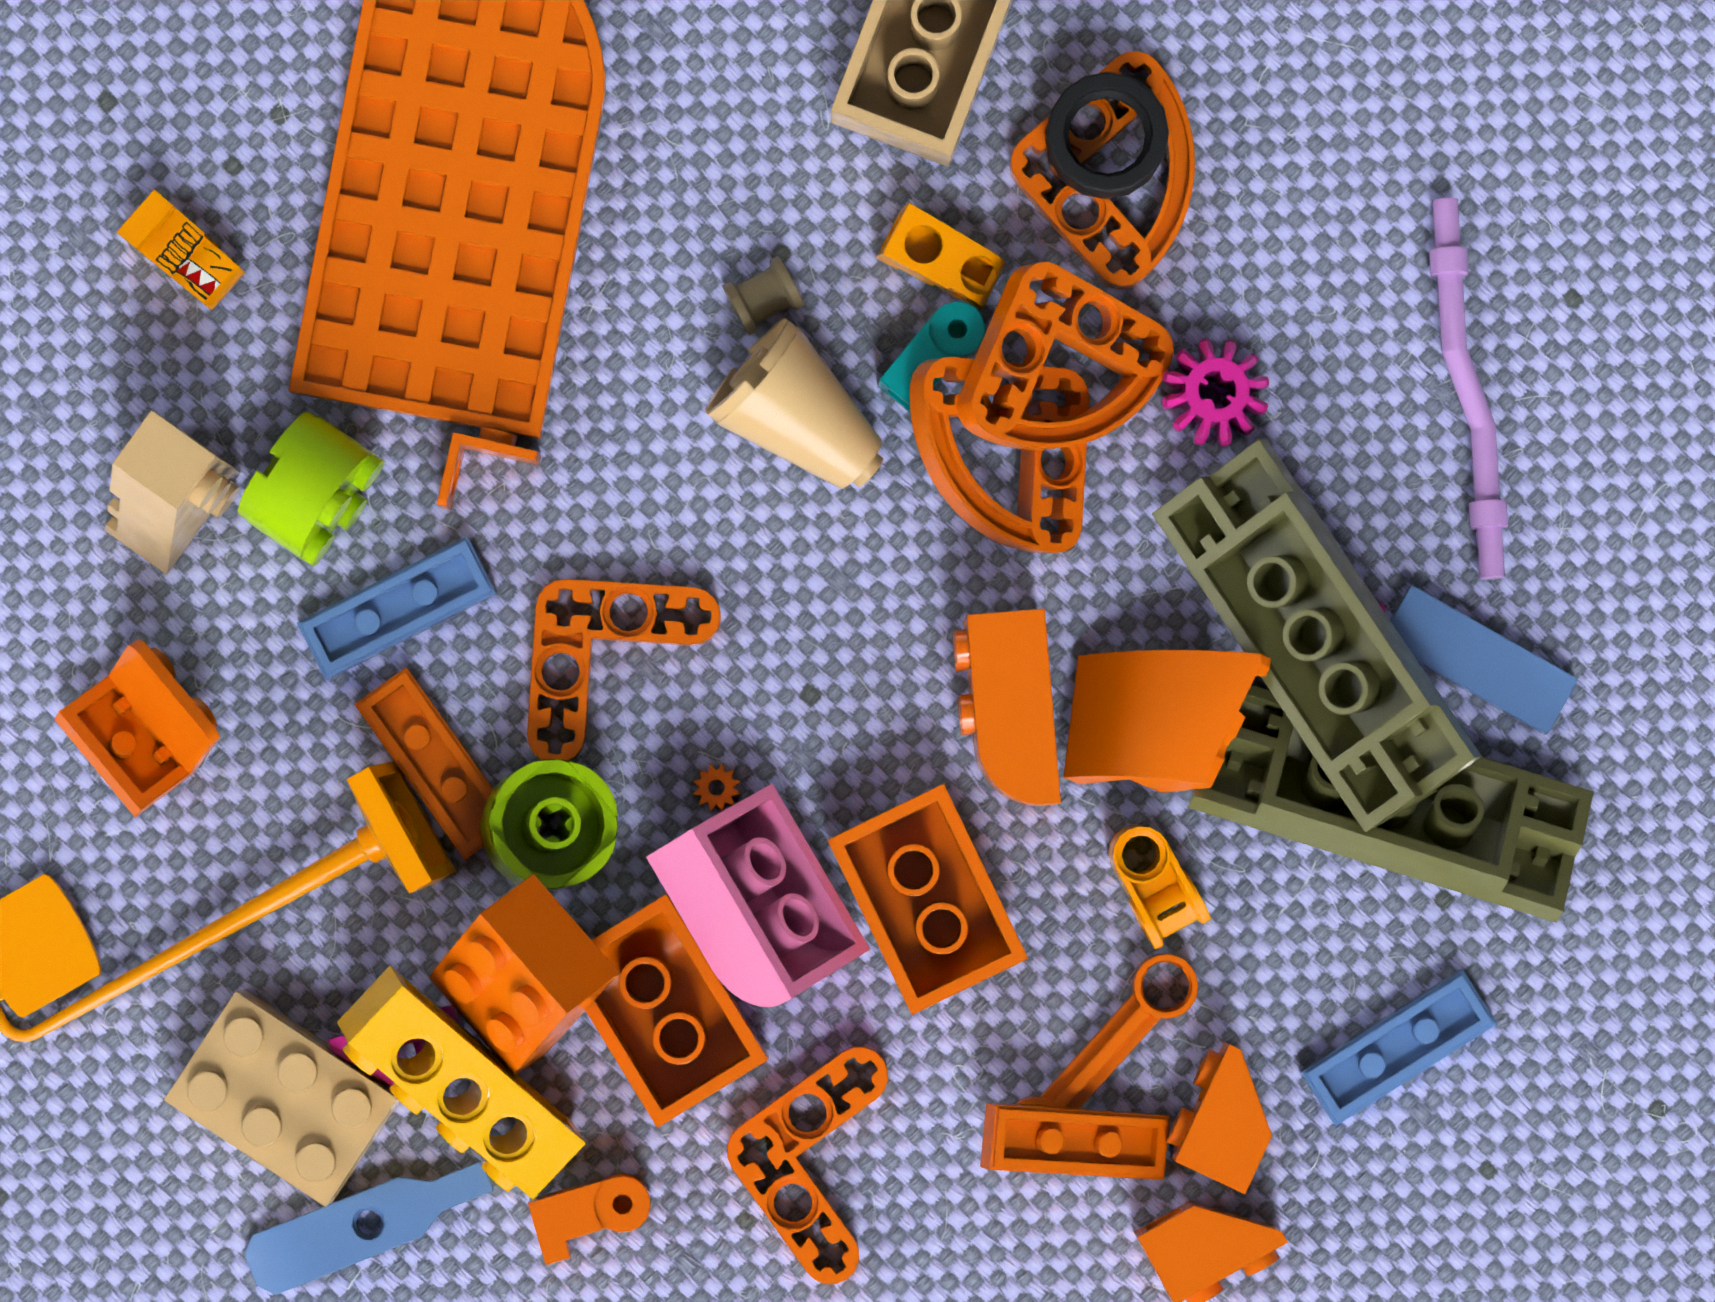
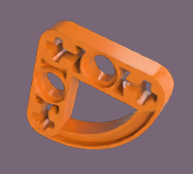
(1178, 183)
(1039, 327)
(947, 470)

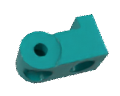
(950, 332)

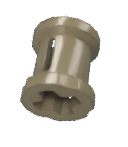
(763, 295)

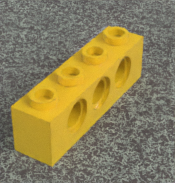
(397, 1012)

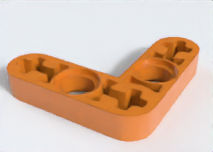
(578, 642)
(791, 1142)

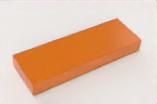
(429, 757)
(1074, 1141)

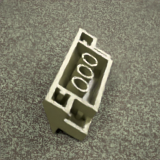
(1330, 644)
(1481, 835)

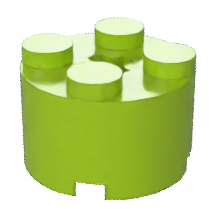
(310, 487)
(586, 826)

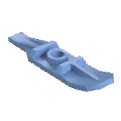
(331, 1236)

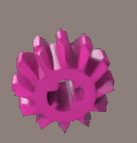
(1226, 374)

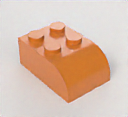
(1009, 703)
(927, 899)
(523, 974)
(670, 1014)

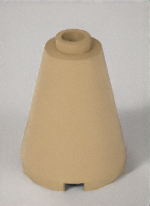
(797, 409)

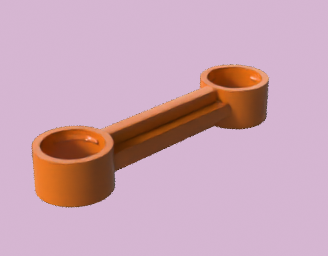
(1113, 1041)

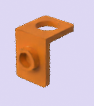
(489, 442)

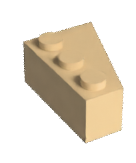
(166, 491)

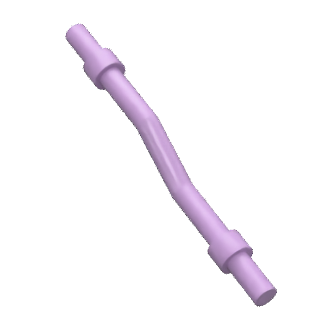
(1449, 265)

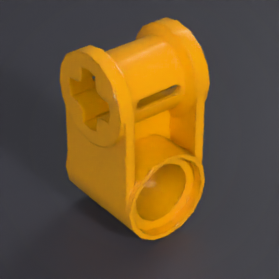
(1157, 887)

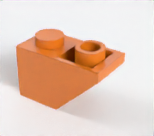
(1227, 1125)
(1203, 1245)

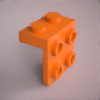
(140, 728)

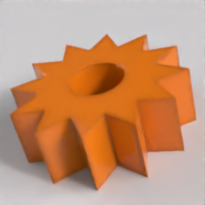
(707, 778)

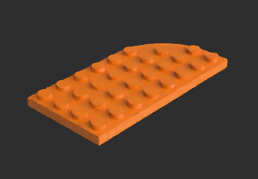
(454, 210)

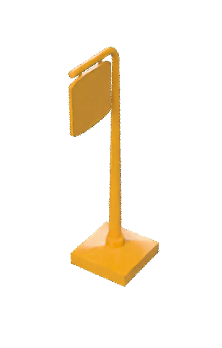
(51, 953)

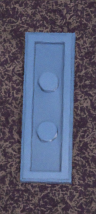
(397, 608)
(1482, 661)
(1398, 1047)

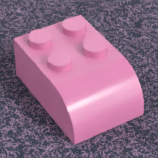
(758, 901)

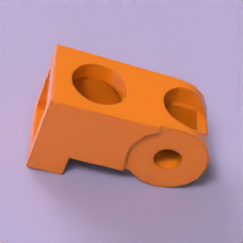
(611, 1202)

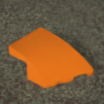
(1157, 715)

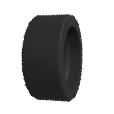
(1114, 87)

